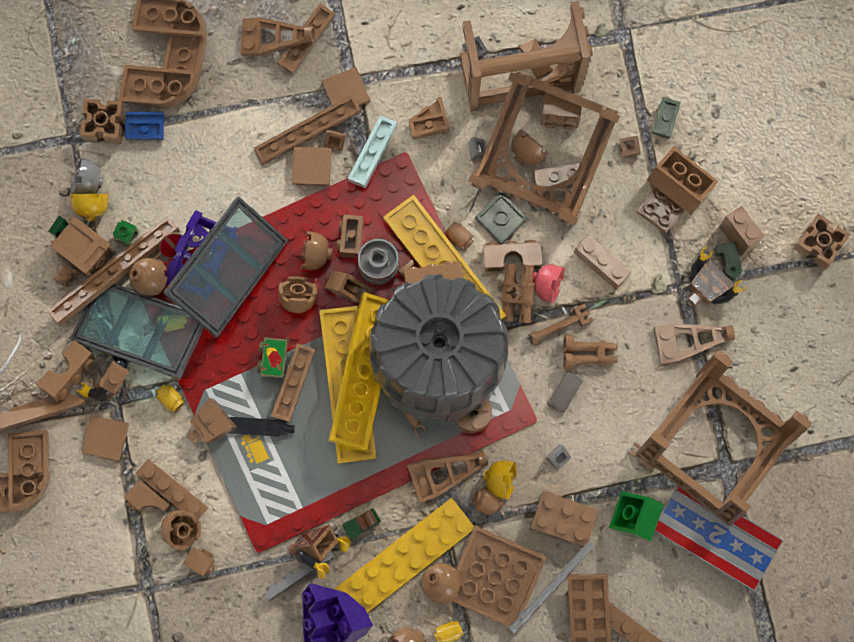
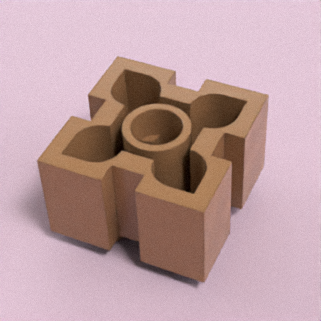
(94, 113)
(833, 240)

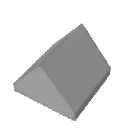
(476, 148)
(558, 456)

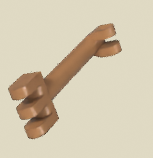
(578, 317)

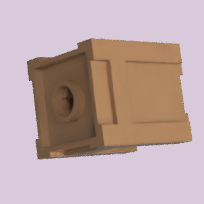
(82, 248)

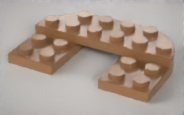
(183, 56)
(27, 471)

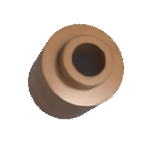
(459, 236)

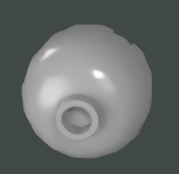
(86, 178)

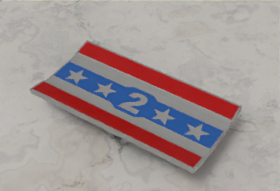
(736, 550)

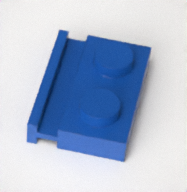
(144, 126)

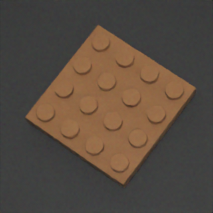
(497, 576)

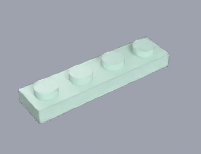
(372, 151)

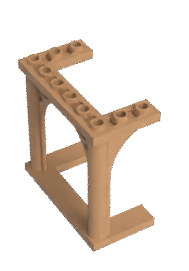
(569, 52)
(486, 174)
(783, 435)

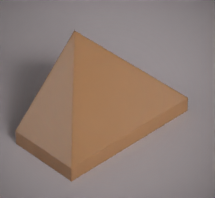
(531, 46)

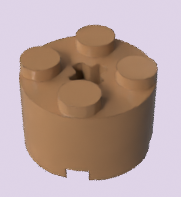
(476, 423)

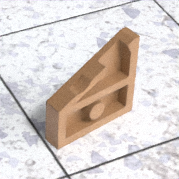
(429, 121)

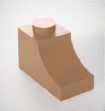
(144, 497)

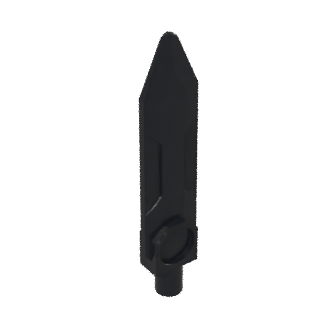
(261, 427)

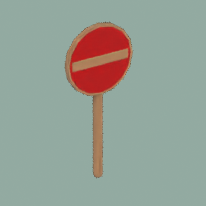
(168, 244)

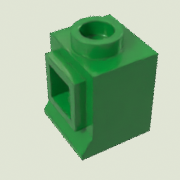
(124, 232)

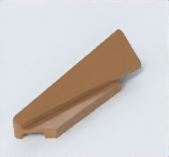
(37, 411)

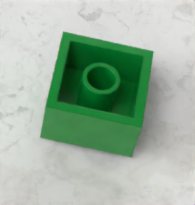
(636, 516)

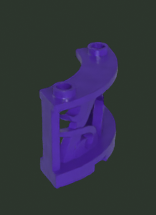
(193, 228)

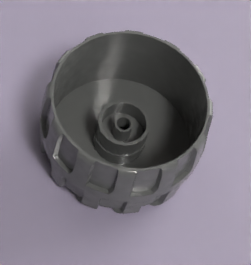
(434, 380)

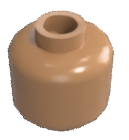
(486, 502)

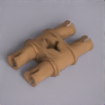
(525, 287)

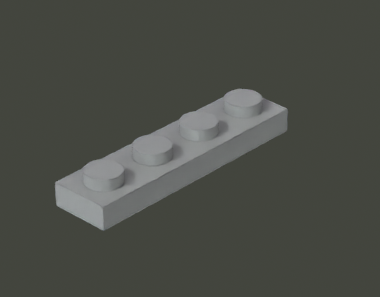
(292, 578)

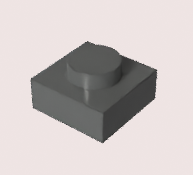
(480, 47)

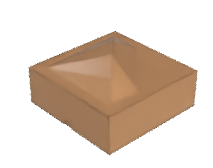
(630, 146)

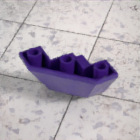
(332, 616)

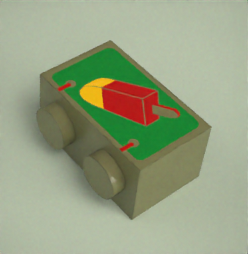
(273, 357)

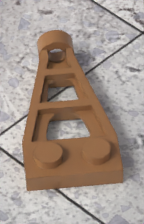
(252, 36)
(668, 346)
(422, 479)

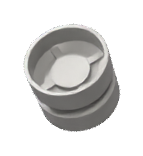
(378, 261)

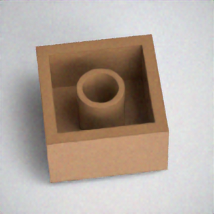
(559, 113)

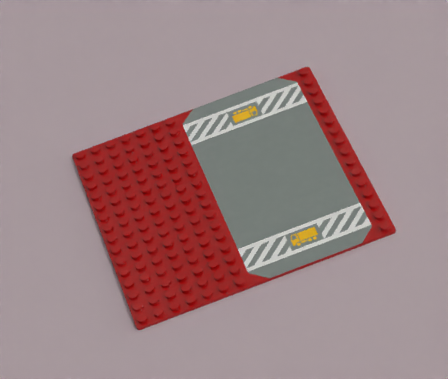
(295, 478)

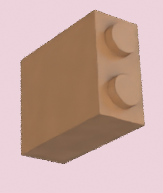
(742, 230)

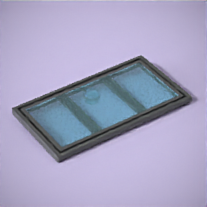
(226, 266)
(139, 330)

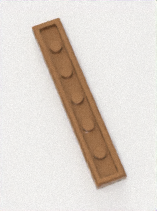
(307, 129)

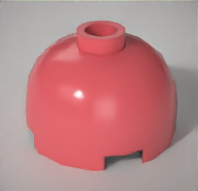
(548, 282)

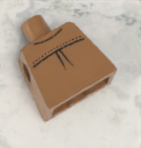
(210, 423)

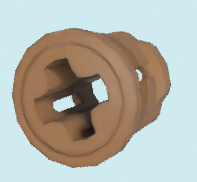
(65, 275)

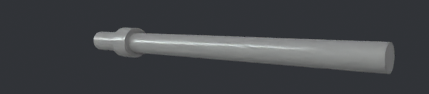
(525, 615)

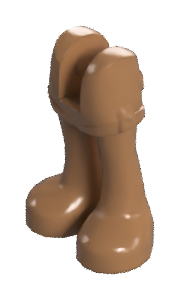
(571, 360)

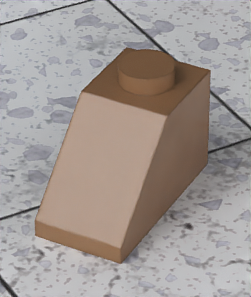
(346, 286)

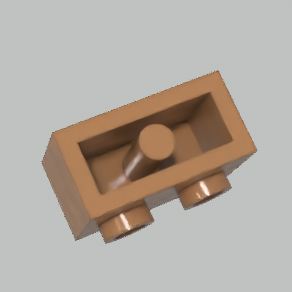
(351, 236)

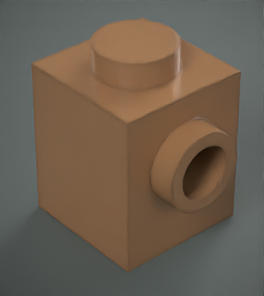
(200, 561)

